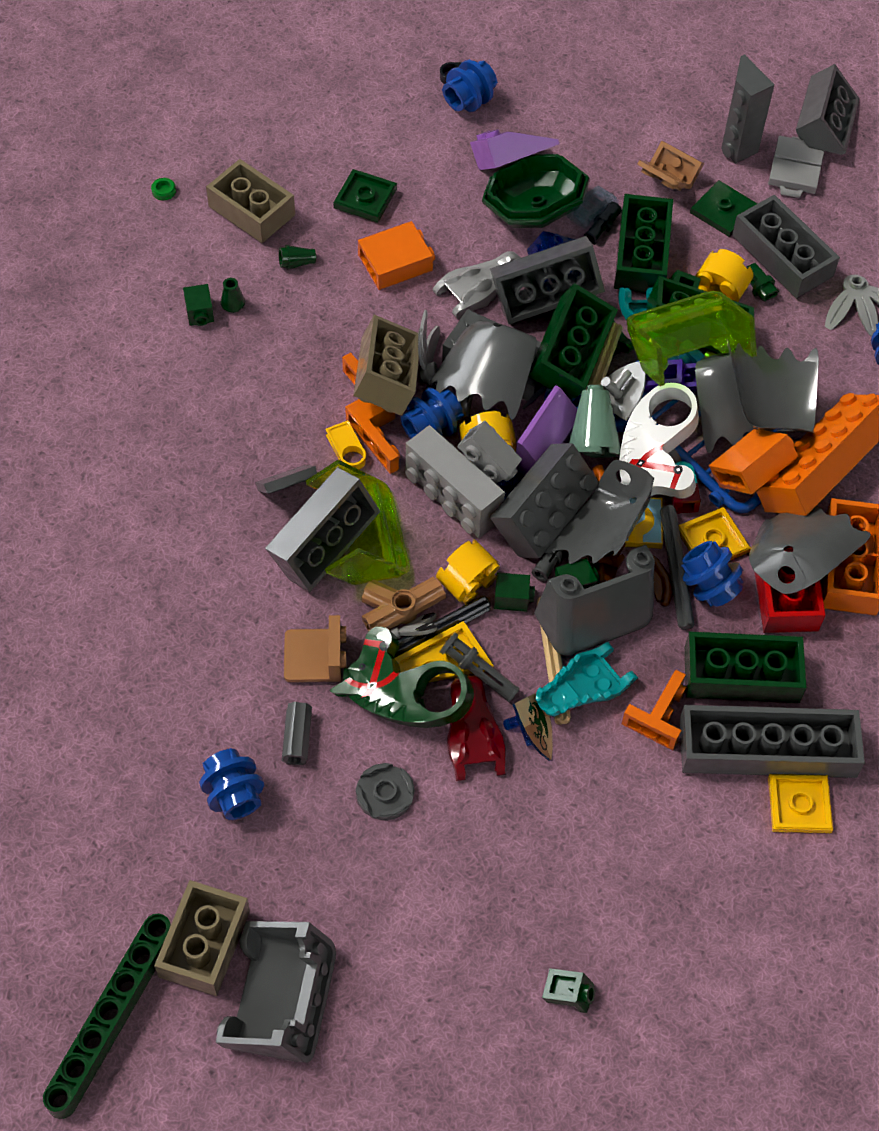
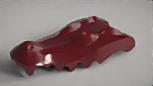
(476, 735)

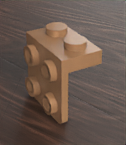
(673, 166)
(315, 653)

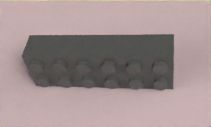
(771, 741)

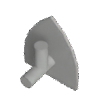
(625, 388)

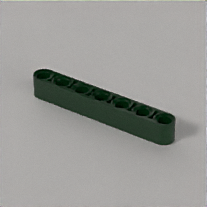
(106, 1029)

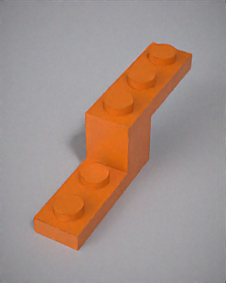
(367, 419)

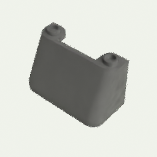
(592, 616)
(282, 991)

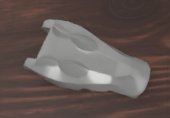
(472, 284)

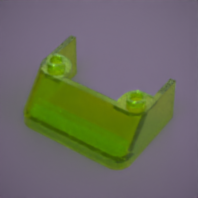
(688, 326)
(380, 548)

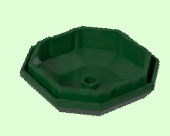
(536, 190)

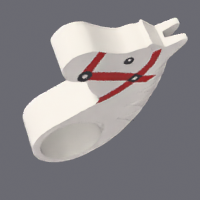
(649, 444)

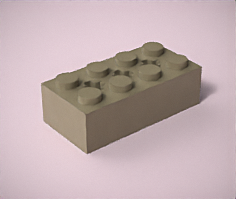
(387, 365)

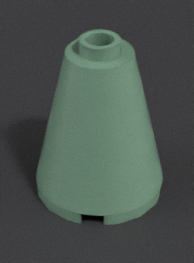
(595, 425)

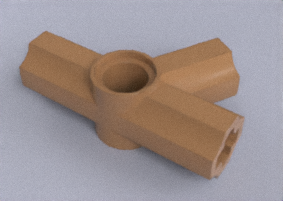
(388, 600)

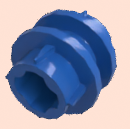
(469, 85)
(435, 409)
(715, 578)
(231, 784)

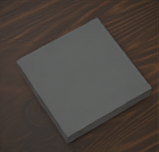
(286, 479)

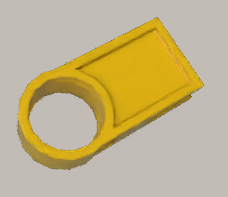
(344, 441)

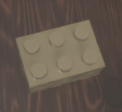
(251, 200)
(202, 938)

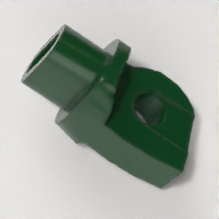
(762, 284)

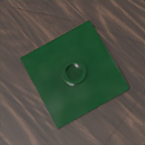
(365, 195)
(721, 206)

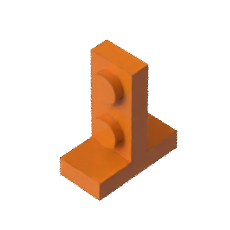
(656, 725)

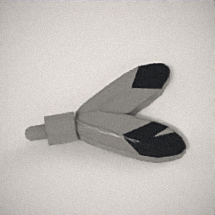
(419, 626)

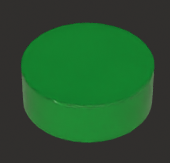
(163, 189)

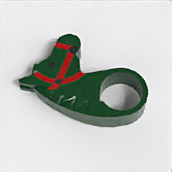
(395, 695)

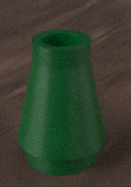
(296, 256)
(232, 297)

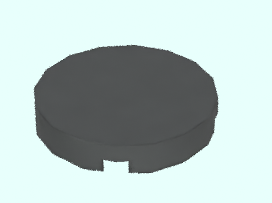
(385, 802)

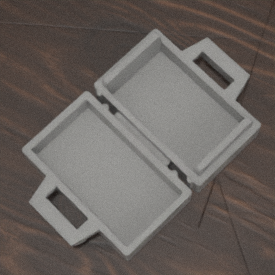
(795, 167)

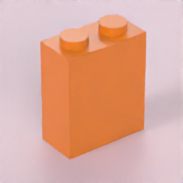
(396, 255)
(753, 461)

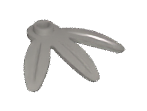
(855, 290)
(426, 350)

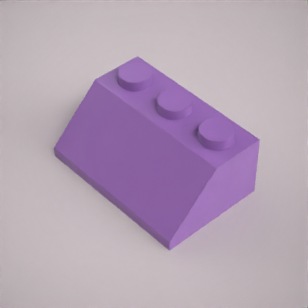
(549, 426)

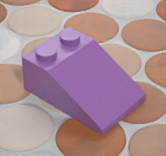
(498, 148)

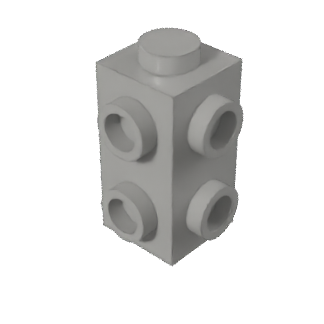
(490, 452)

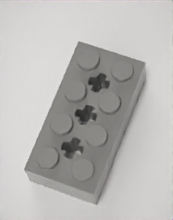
(452, 481)

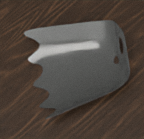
(488, 362)
(777, 392)
(720, 401)
(607, 516)
(817, 542)

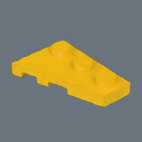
(429, 651)

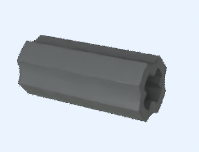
(296, 733)

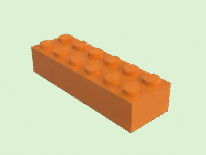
(824, 456)

